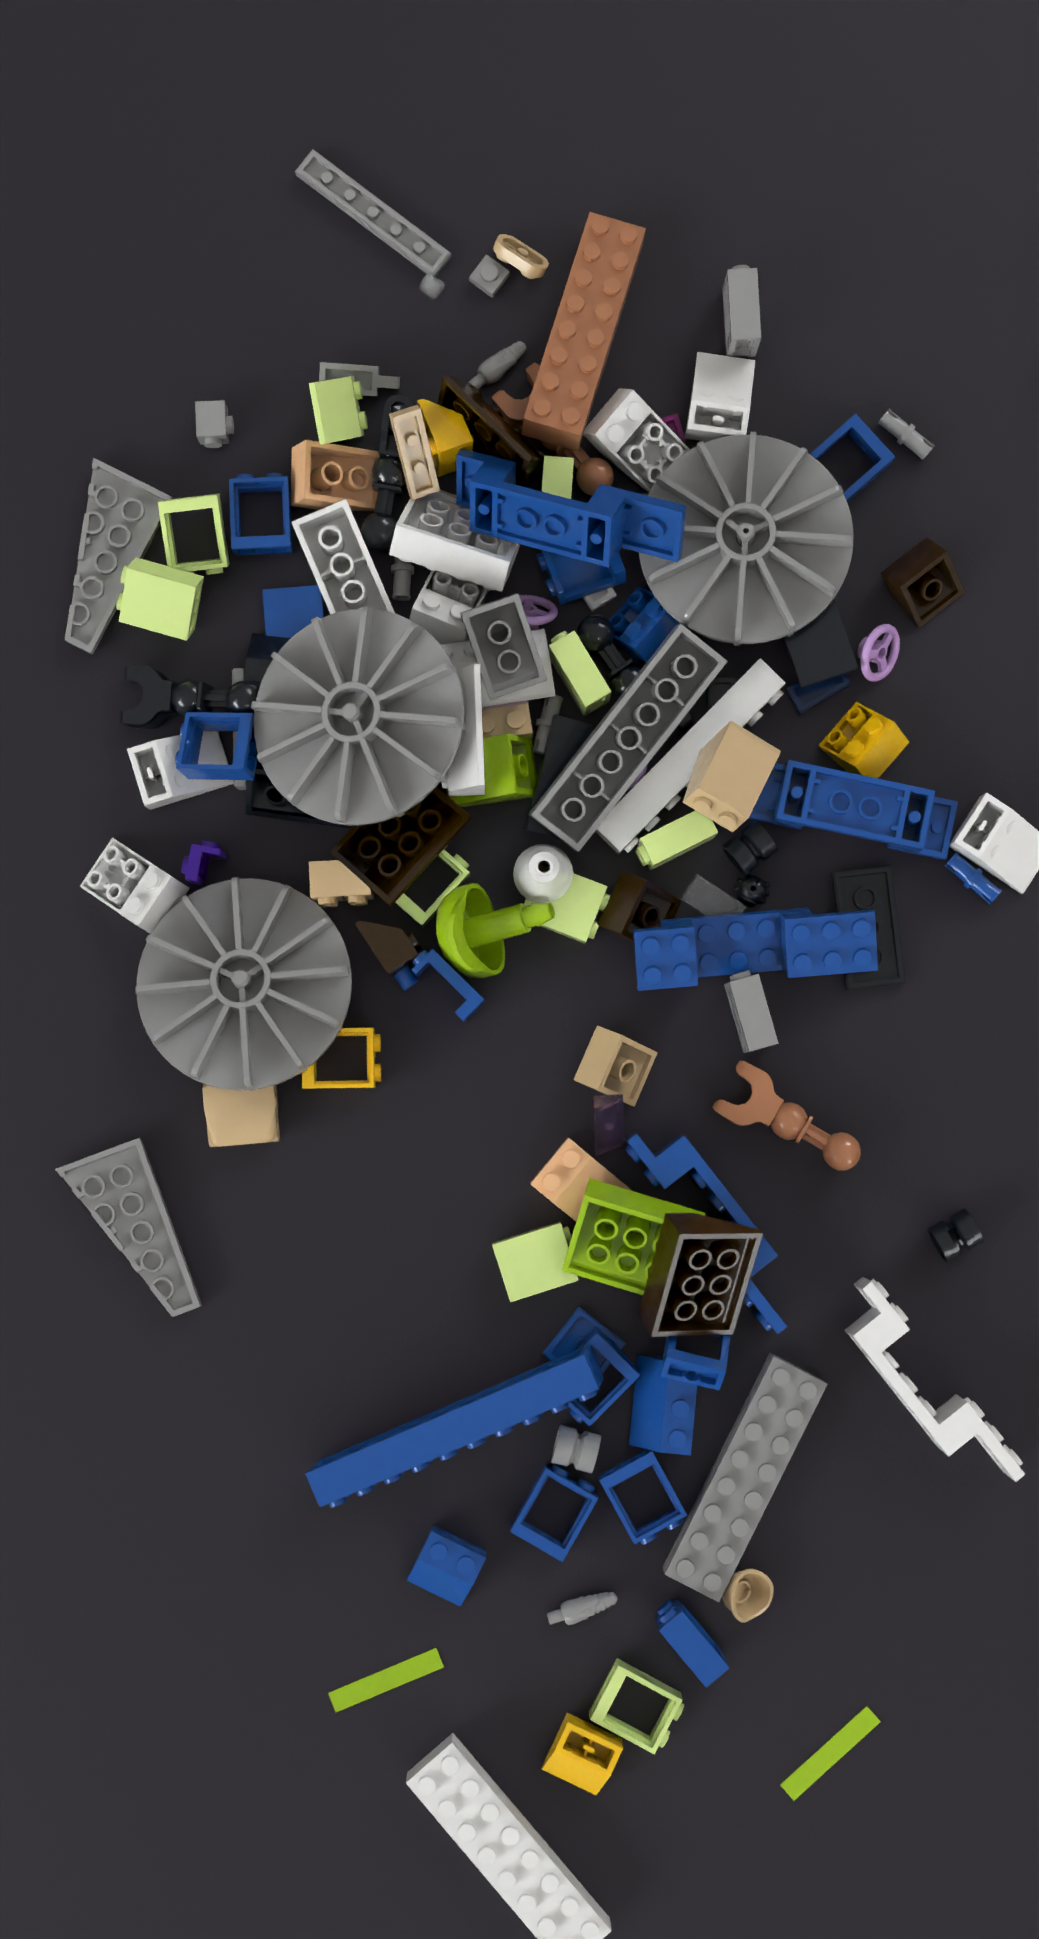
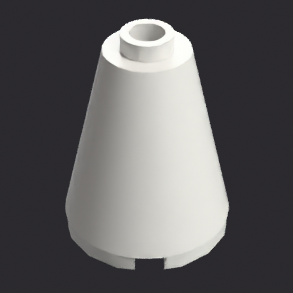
(541, 886)

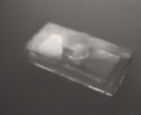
(710, 899)

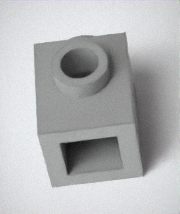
(213, 423)

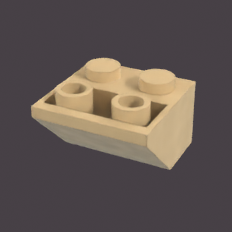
(335, 882)

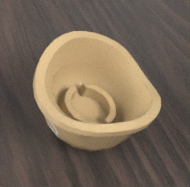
(748, 1594)

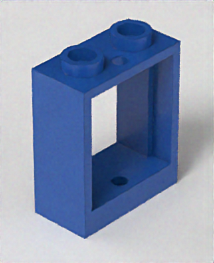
(868, 443)
(260, 544)
(245, 751)
(621, 1362)
(708, 1371)
(625, 1470)
(541, 1539)
(691, 1641)

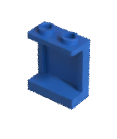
(575, 578)
(433, 959)

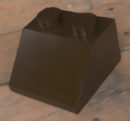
(923, 581)
(636, 905)
(390, 945)

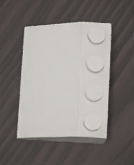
(438, 536)

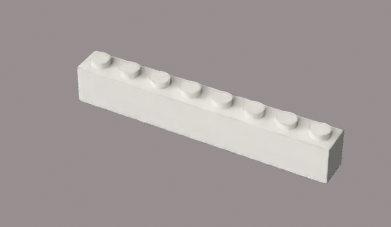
(673, 772)

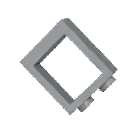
(741, 311)

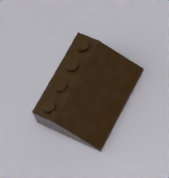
(490, 431)
(397, 850)
(698, 1276)

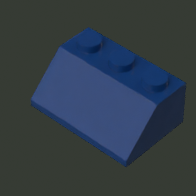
(661, 1410)

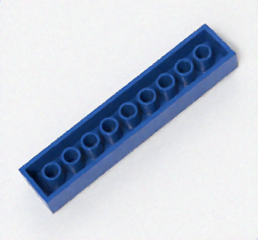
(455, 1426)

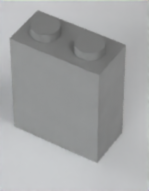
(750, 1011)

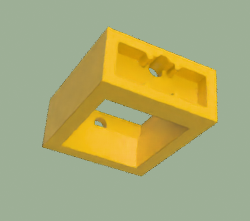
(309, 1077)

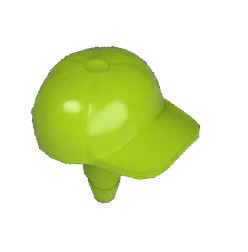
(474, 933)

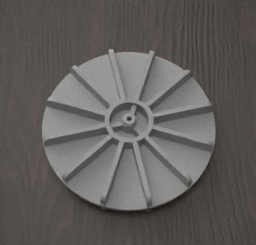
(759, 539)
(358, 717)
(244, 984)

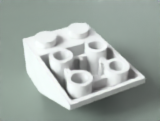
(720, 397)
(634, 438)
(440, 606)
(159, 778)
(999, 842)
(133, 886)

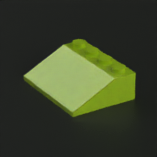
(617, 1235)

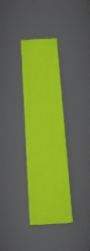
(386, 1680)
(830, 1753)

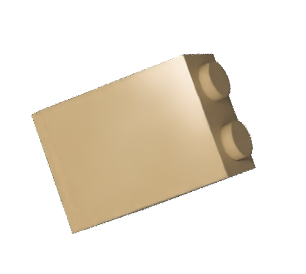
(730, 776)

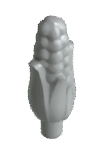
(497, 365)
(581, 1608)

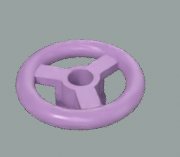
(536, 616)
(875, 651)

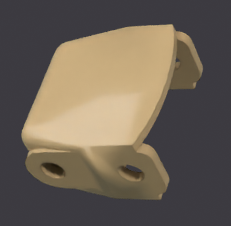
(241, 1116)

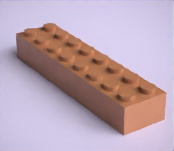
(583, 331)

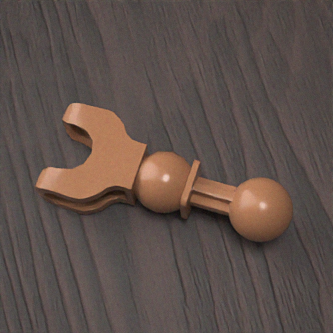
(590, 471)
(787, 1119)

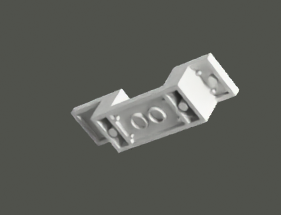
(952, 1422)

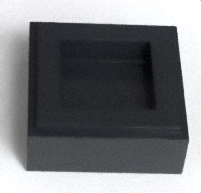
(718, 688)

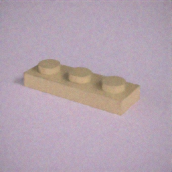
(414, 452)

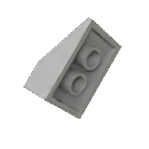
(503, 646)

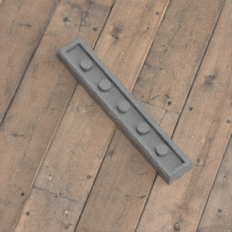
(373, 213)

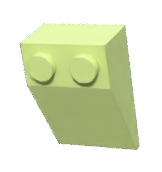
(338, 409)

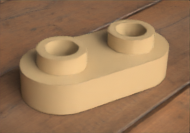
(521, 256)

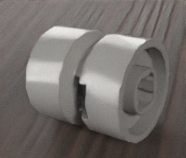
(576, 1448)

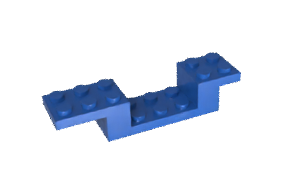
(563, 525)
(857, 806)
(757, 942)
(670, 1165)

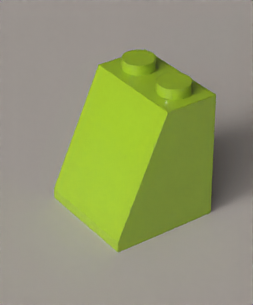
(507, 771)

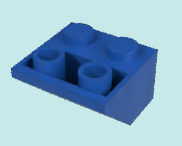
(641, 625)

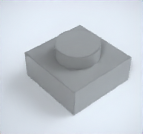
(489, 276)

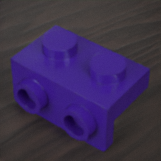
(196, 864)

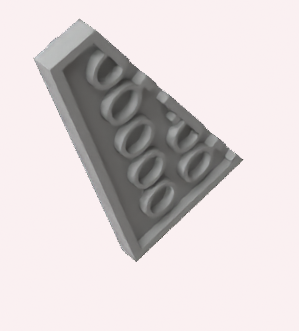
(115, 530)
(130, 1209)

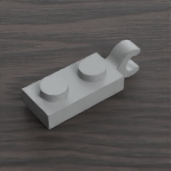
(367, 375)

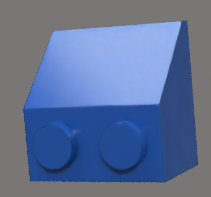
(447, 1565)

